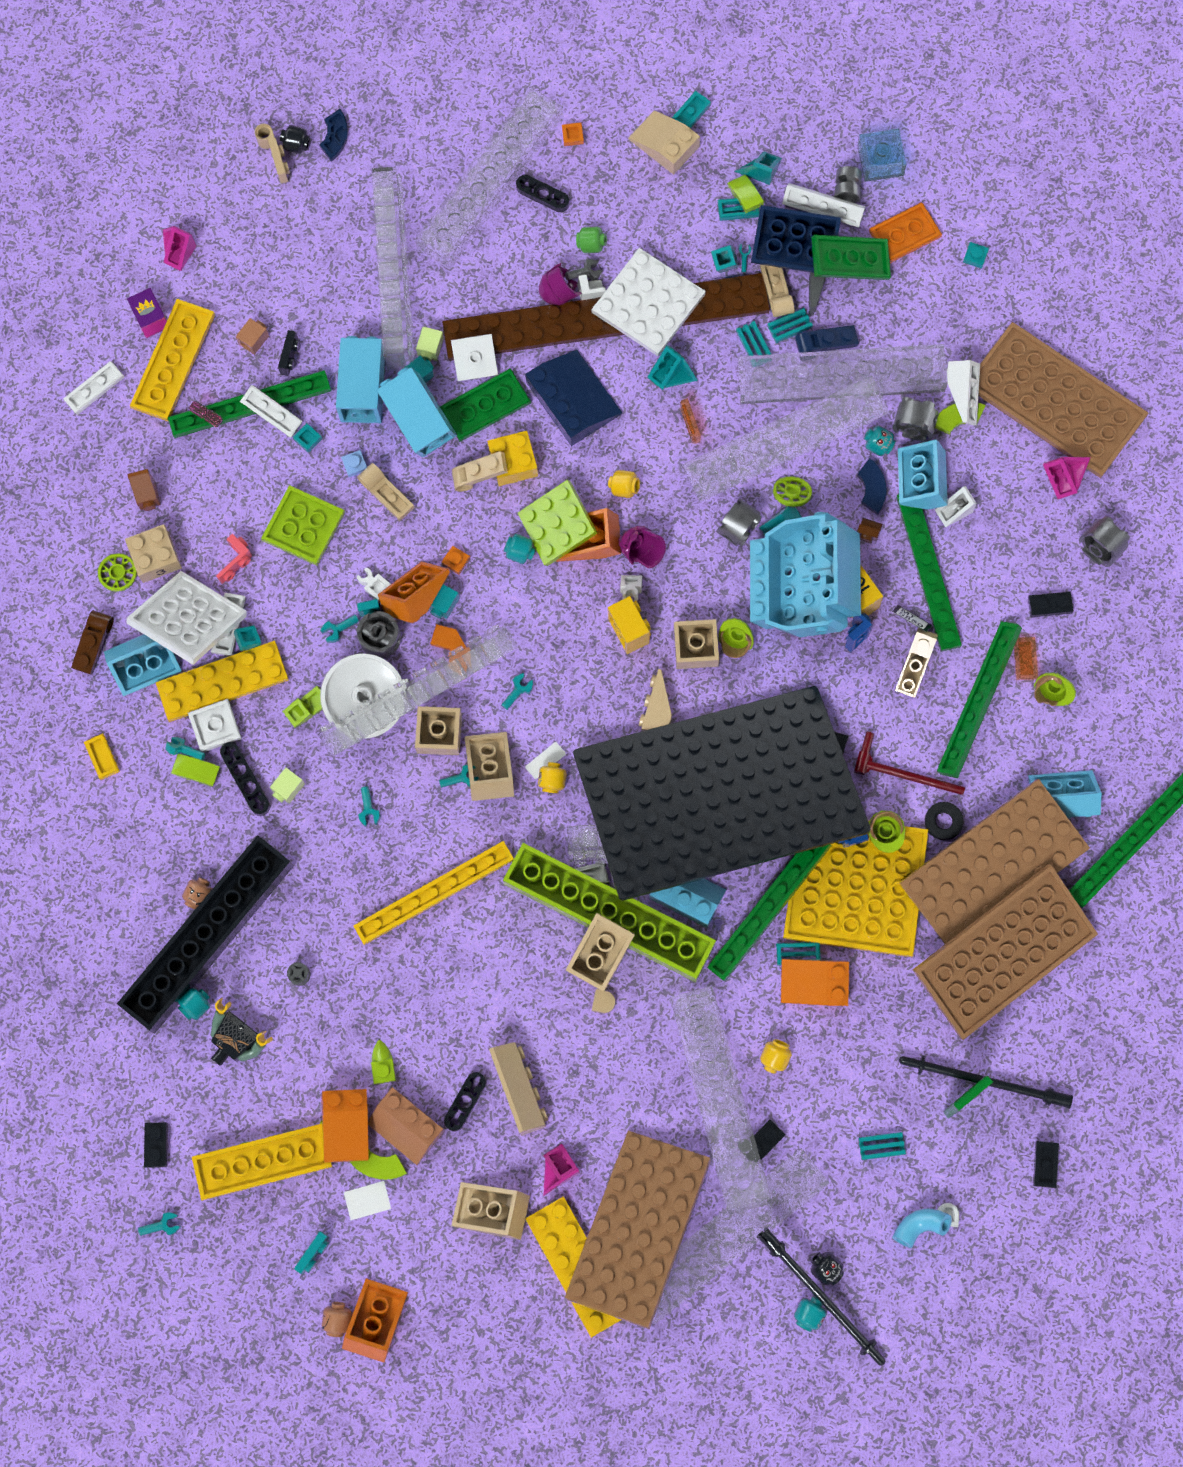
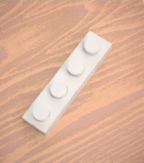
(823, 204)

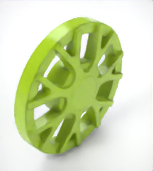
(792, 491)
(117, 572)

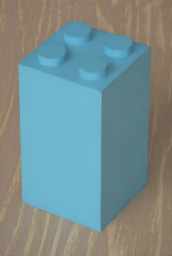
(359, 377)
(416, 411)

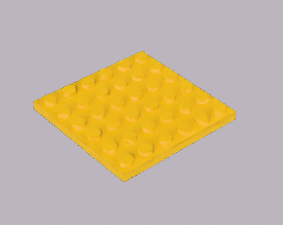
(857, 898)

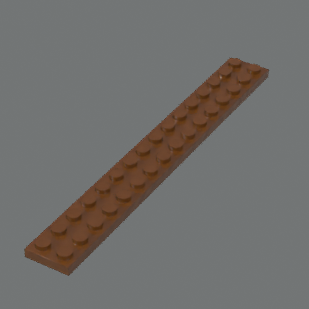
(576, 322)

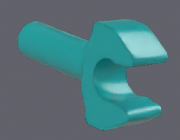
(338, 628)
(518, 689)
(178, 746)
(462, 777)
(368, 810)
(162, 1225)

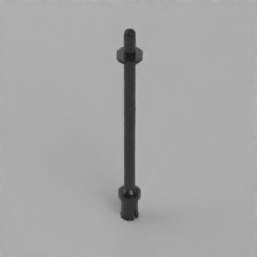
(1048, 1096)
(777, 1249)

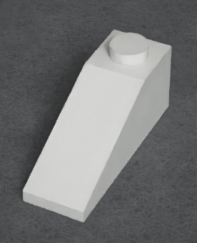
(964, 386)

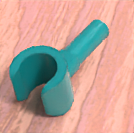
(744, 257)

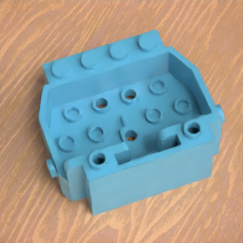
(809, 549)

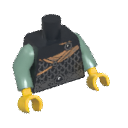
(234, 1036)

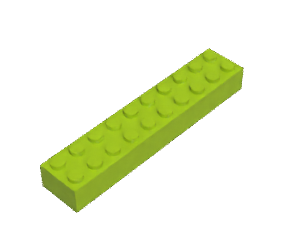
(582, 897)

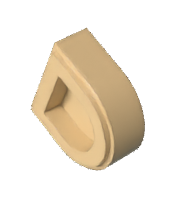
(603, 1002)

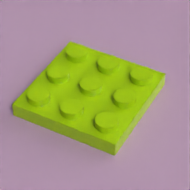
(557, 523)
(303, 525)

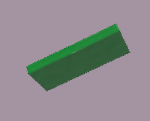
(851, 257)
(485, 404)
(967, 1097)

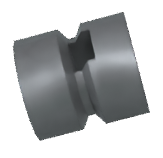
(848, 183)

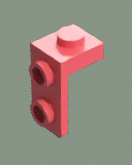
(241, 560)

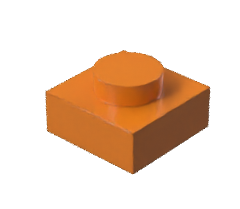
(572, 134)
(455, 560)

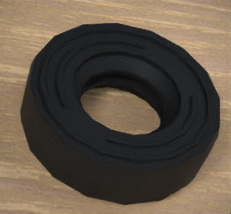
(951, 810)

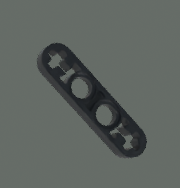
(247, 777)

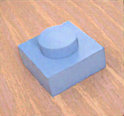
(354, 463)

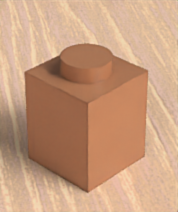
(252, 335)

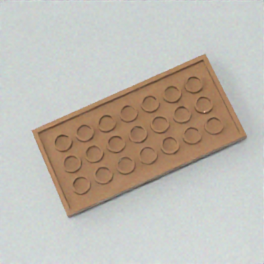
(1057, 399)
(993, 860)
(1005, 951)
(638, 1229)

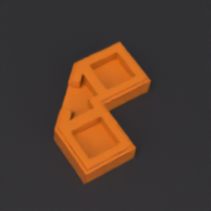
(446, 638)

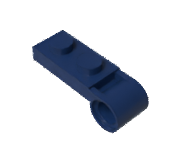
(827, 339)

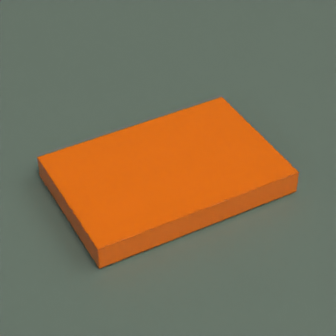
(907, 231)

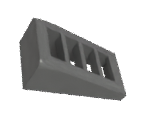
(815, 289)

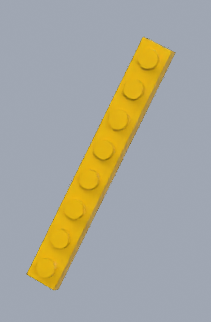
(433, 893)

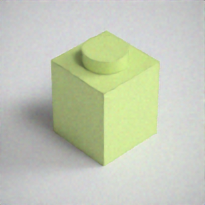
(429, 343)
(286, 786)

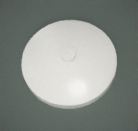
(354, 682)

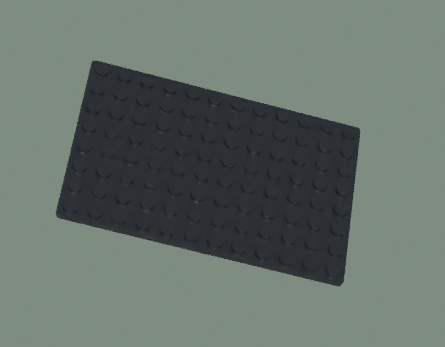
(720, 792)

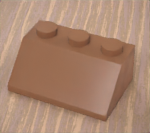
(405, 1126)

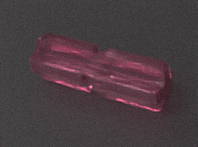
(209, 416)

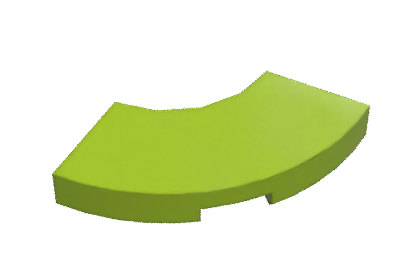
(950, 418)
(380, 1167)

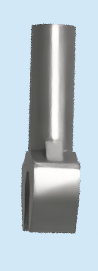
(592, 275)

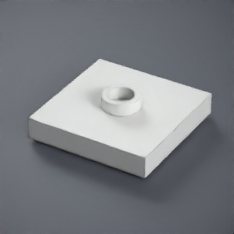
(474, 357)
(214, 725)

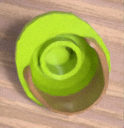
(735, 638)
(1054, 689)
(887, 831)

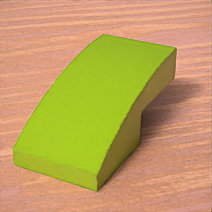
(746, 193)
(304, 708)
(195, 770)

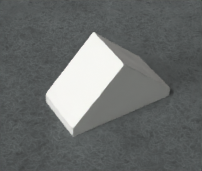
(958, 507)

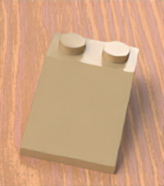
(666, 140)
(493, 766)
(600, 952)
(491, 1210)

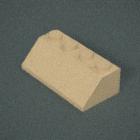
(517, 1088)

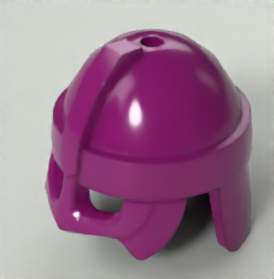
(554, 288)
(642, 546)

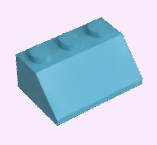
(923, 475)
(140, 663)
(1073, 791)
(692, 900)

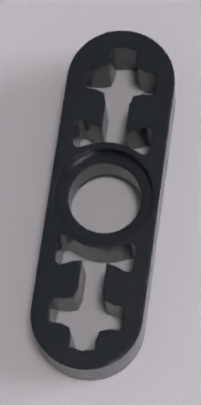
(527, 192)
(478, 1090)

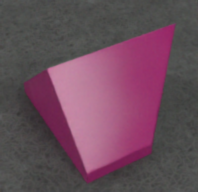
(177, 246)
(1066, 474)
(558, 1168)

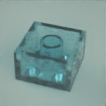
(881, 155)

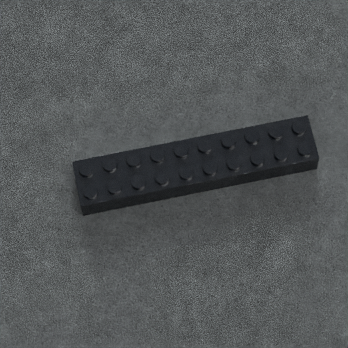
(205, 934)

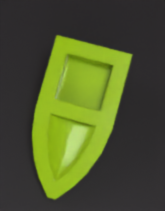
(382, 1064)

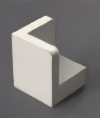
(590, 289)

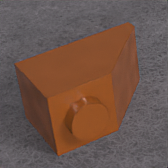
(144, 490)

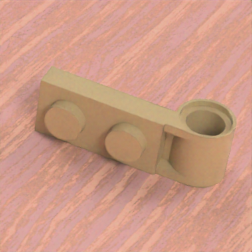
(276, 150)
(777, 291)
(478, 470)
(385, 492)

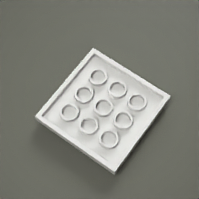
(648, 302)
(186, 617)

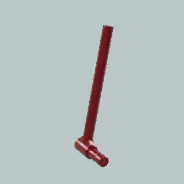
(865, 764)

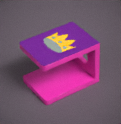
(147, 312)

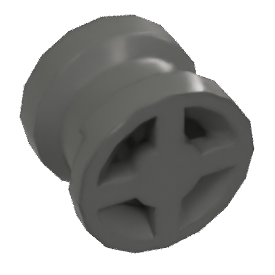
(295, 970)

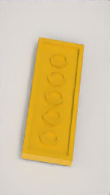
(172, 360)
(222, 680)
(260, 1162)
(562, 1244)

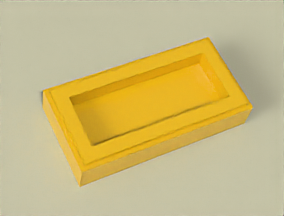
(101, 756)

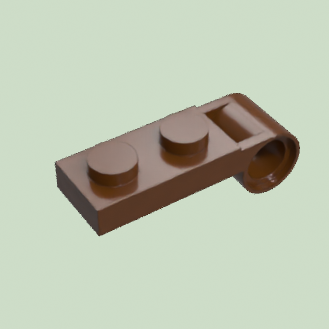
(869, 530)
(91, 641)

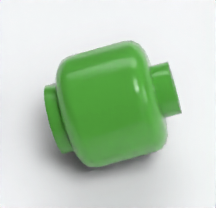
(591, 239)

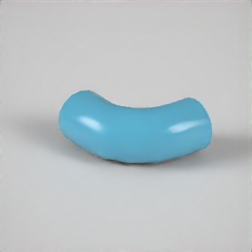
(920, 1222)

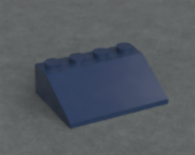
(786, 235)
(572, 396)

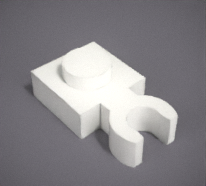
(372, 584)
(631, 586)

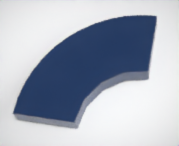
(336, 135)
(874, 486)

